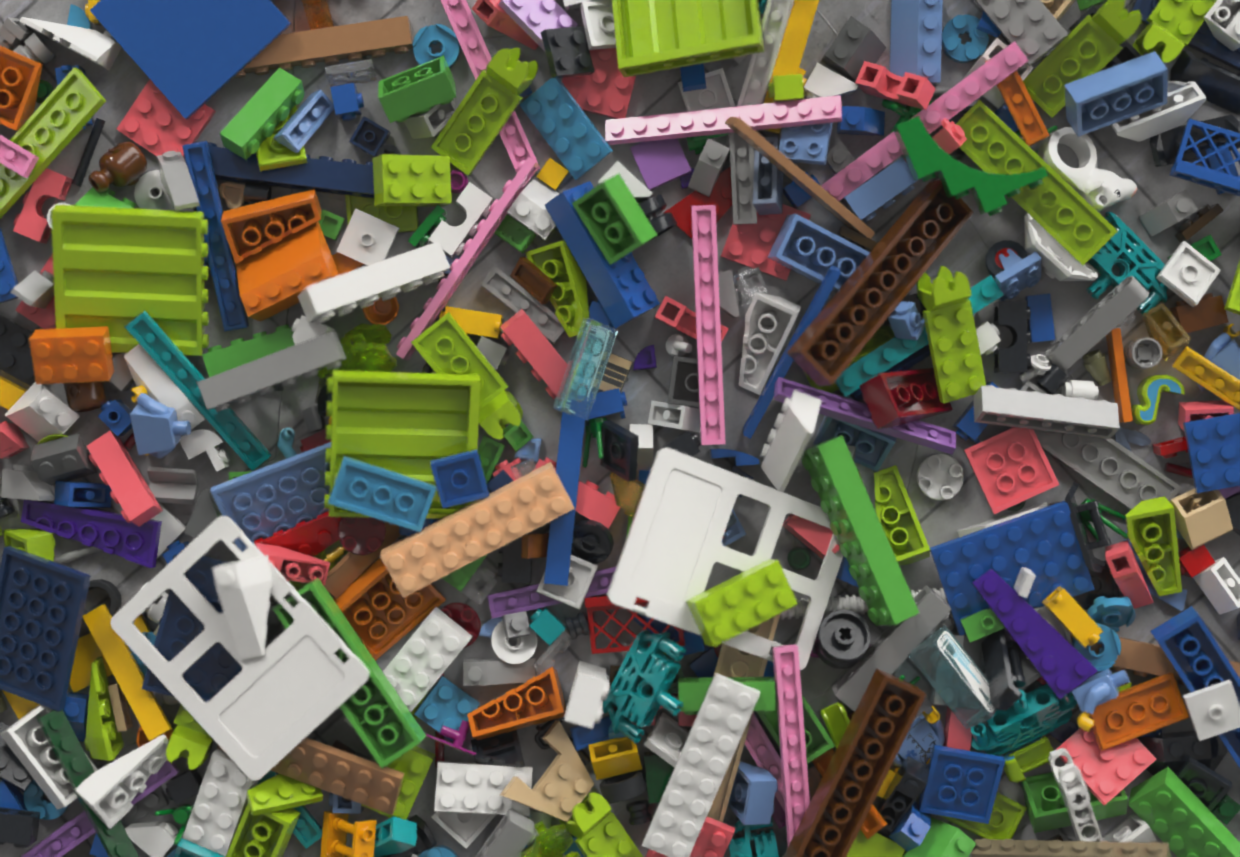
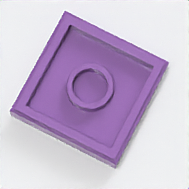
(660, 161)

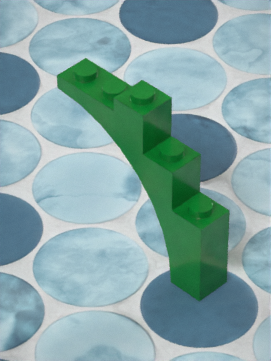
(988, 189)

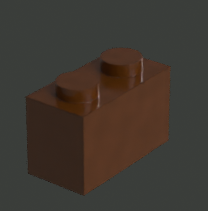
(1205, 314)

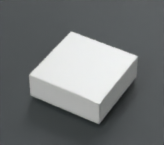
(1024, 582)

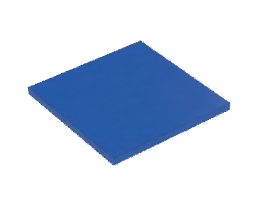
(191, 44)

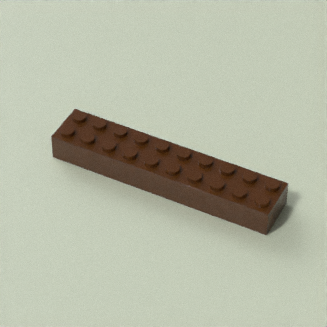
(879, 284)
(857, 768)

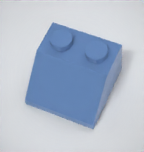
(753, 794)

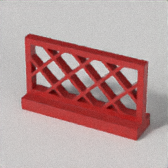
(602, 603)

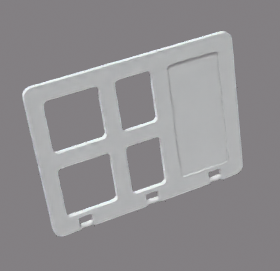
(680, 539)
(276, 694)

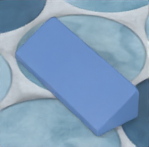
(305, 121)

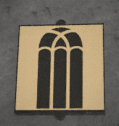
(615, 373)

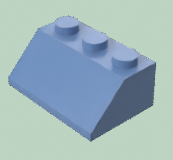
(870, 445)

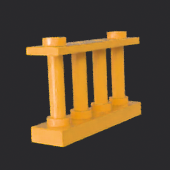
(335, 836)

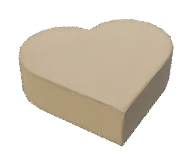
(233, 194)

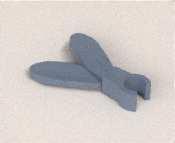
(1124, 436)

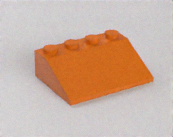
(17, 87)
(282, 270)
(379, 610)

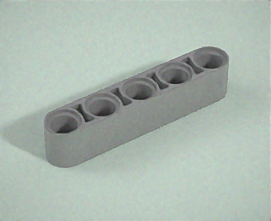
(1097, 323)

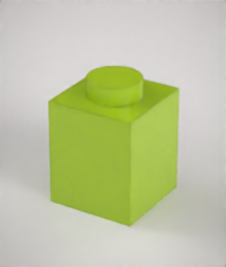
(786, 88)

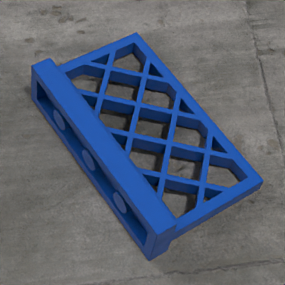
(1202, 174)

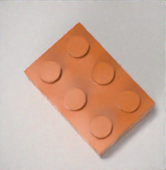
(72, 355)

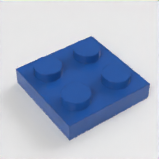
(459, 478)

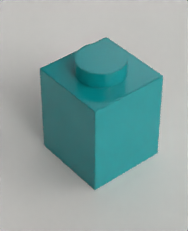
(547, 625)

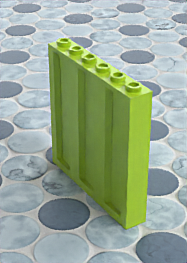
(683, 32)
(129, 262)
(400, 425)

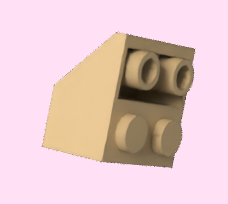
(1201, 516)

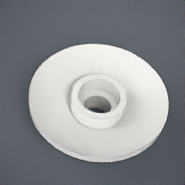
(144, 189)
(517, 654)

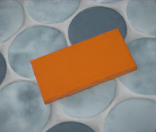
(1138, 711)

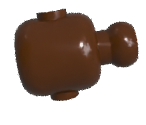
(119, 167)
(85, 395)

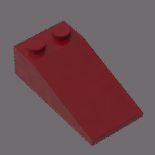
(903, 397)

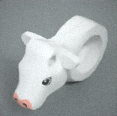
(1095, 185)

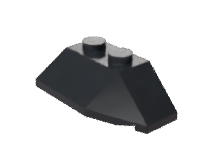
(1177, 747)

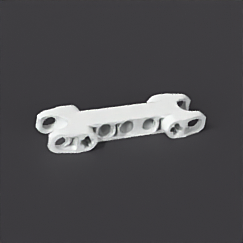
(1075, 797)

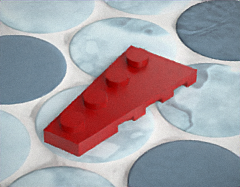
(720, 197)
(307, 537)

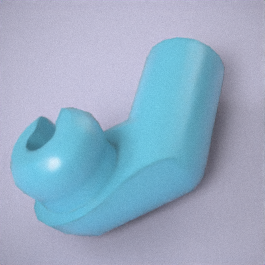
(285, 442)

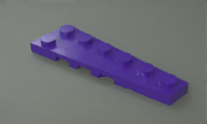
(97, 529)
(1045, 647)

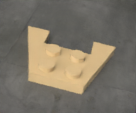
(562, 783)

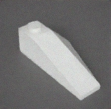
(89, 43)
(766, 330)
(160, 386)
(245, 602)
(115, 785)

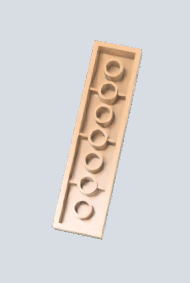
(476, 529)

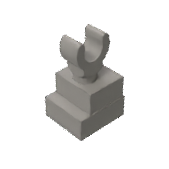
(14, 33)

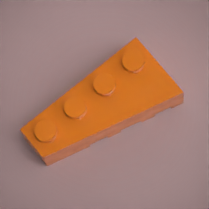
(268, 222)
(521, 707)

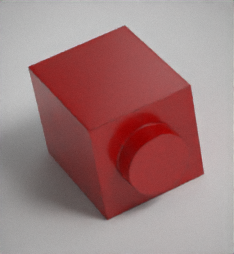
(1194, 561)

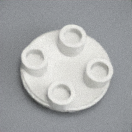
(940, 477)

